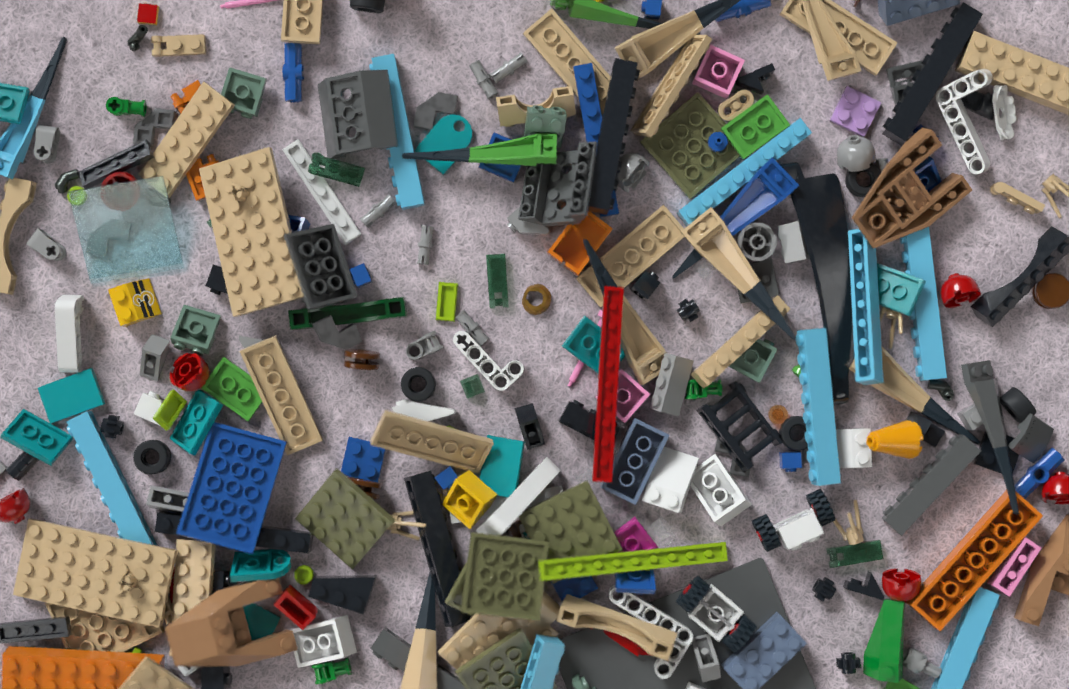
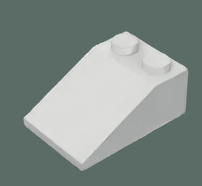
(421, 411)
(853, 449)
(670, 480)
(718, 491)
(324, 641)

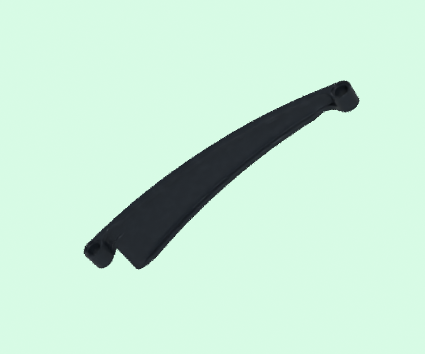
(825, 232)

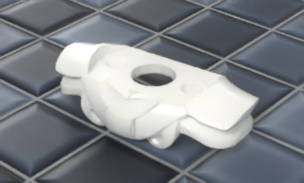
(1006, 104)

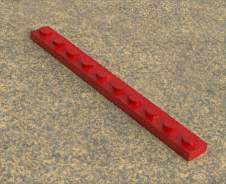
(607, 384)

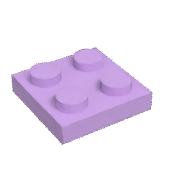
(855, 111)

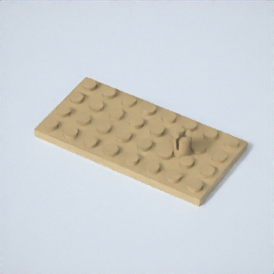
(250, 230)
(95, 572)

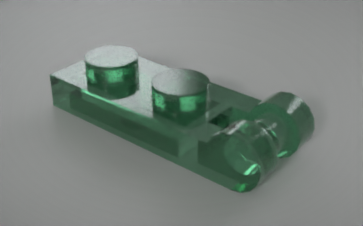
(336, 170)
(497, 280)
(855, 554)

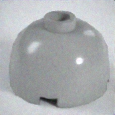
(856, 153)
(631, 171)
(757, 241)

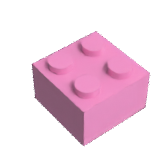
(718, 71)
(629, 396)

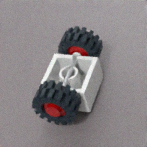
(798, 528)
(716, 613)

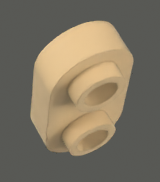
(735, 105)

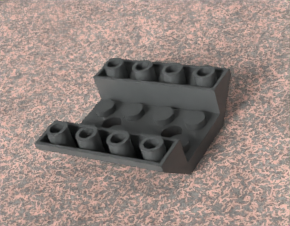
(367, 110)
(549, 187)

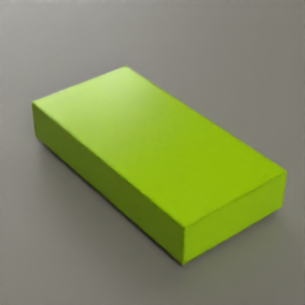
(446, 301)
(169, 410)

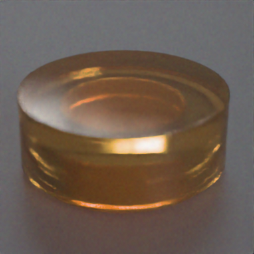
(777, 414)

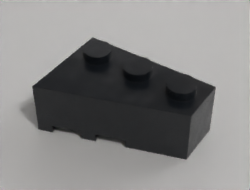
(580, 419)
(344, 591)

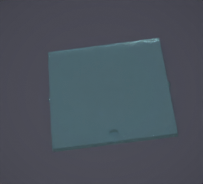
(126, 229)

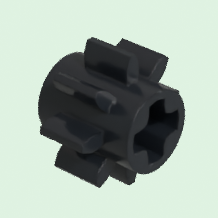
(688, 310)
(112, 426)
(824, 589)
(848, 662)

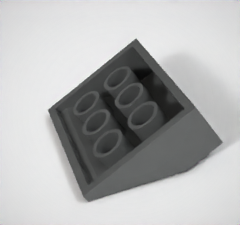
(321, 266)

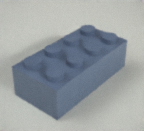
(901, 10)
(635, 460)
(764, 653)

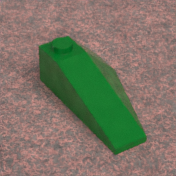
(885, 647)

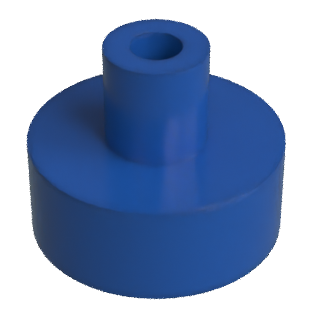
(717, 146)

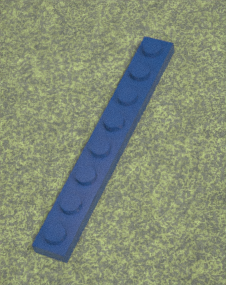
(590, 111)

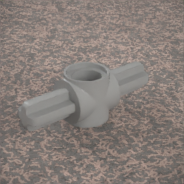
(917, 662)

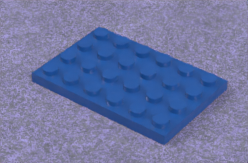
(232, 488)

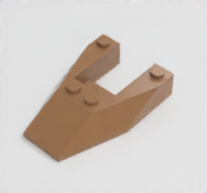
(899, 200)
(1046, 573)
(218, 631)

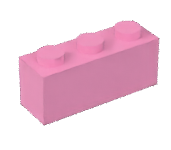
(1014, 567)

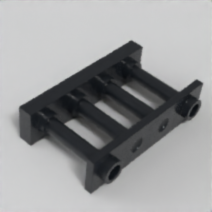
(732, 443)

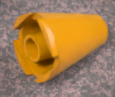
(897, 439)

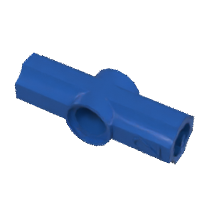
(744, 7)
(292, 72)
(1046, 465)

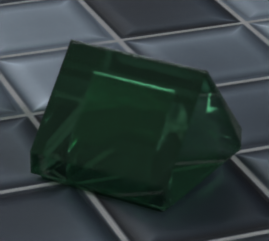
(472, 386)

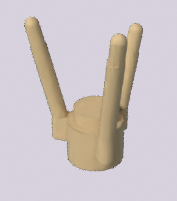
(1054, 184)
(892, 315)
(398, 523)
(853, 533)

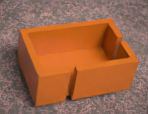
(570, 245)

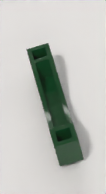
(349, 314)

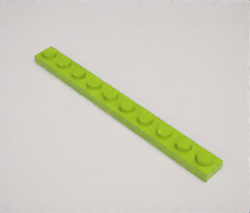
(632, 561)

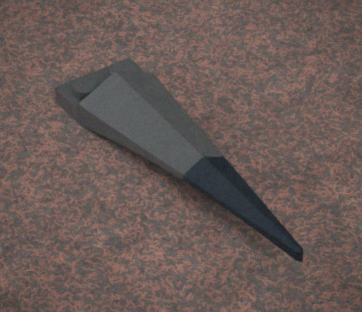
(986, 397)

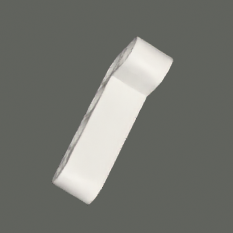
(68, 332)
(484, 358)

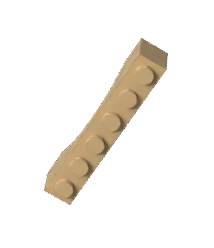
(17, 197)
(736, 345)
(652, 638)

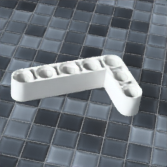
(963, 118)
(519, 499)
(658, 620)

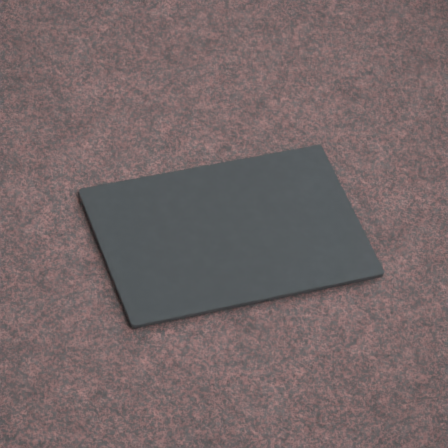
(614, 667)

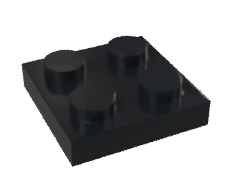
(987, 457)

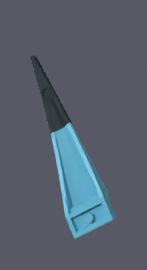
(17, 137)

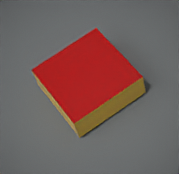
(147, 14)

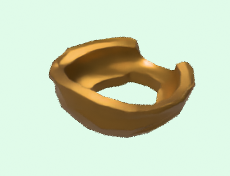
(536, 310)

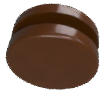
(1051, 291)
(360, 359)
(367, 486)

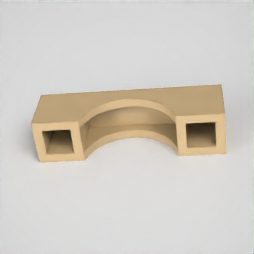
(513, 111)

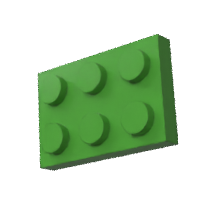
(755, 127)
(233, 389)

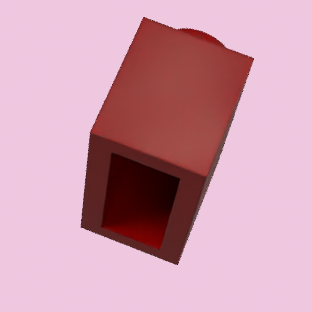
(296, 607)

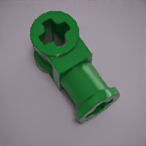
(126, 107)
(699, 392)
(329, 670)

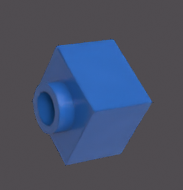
(651, 9)
(298, 223)
(360, 275)
(790, 461)
(447, 477)

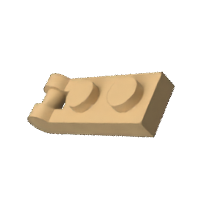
(179, 45)
(1016, 197)

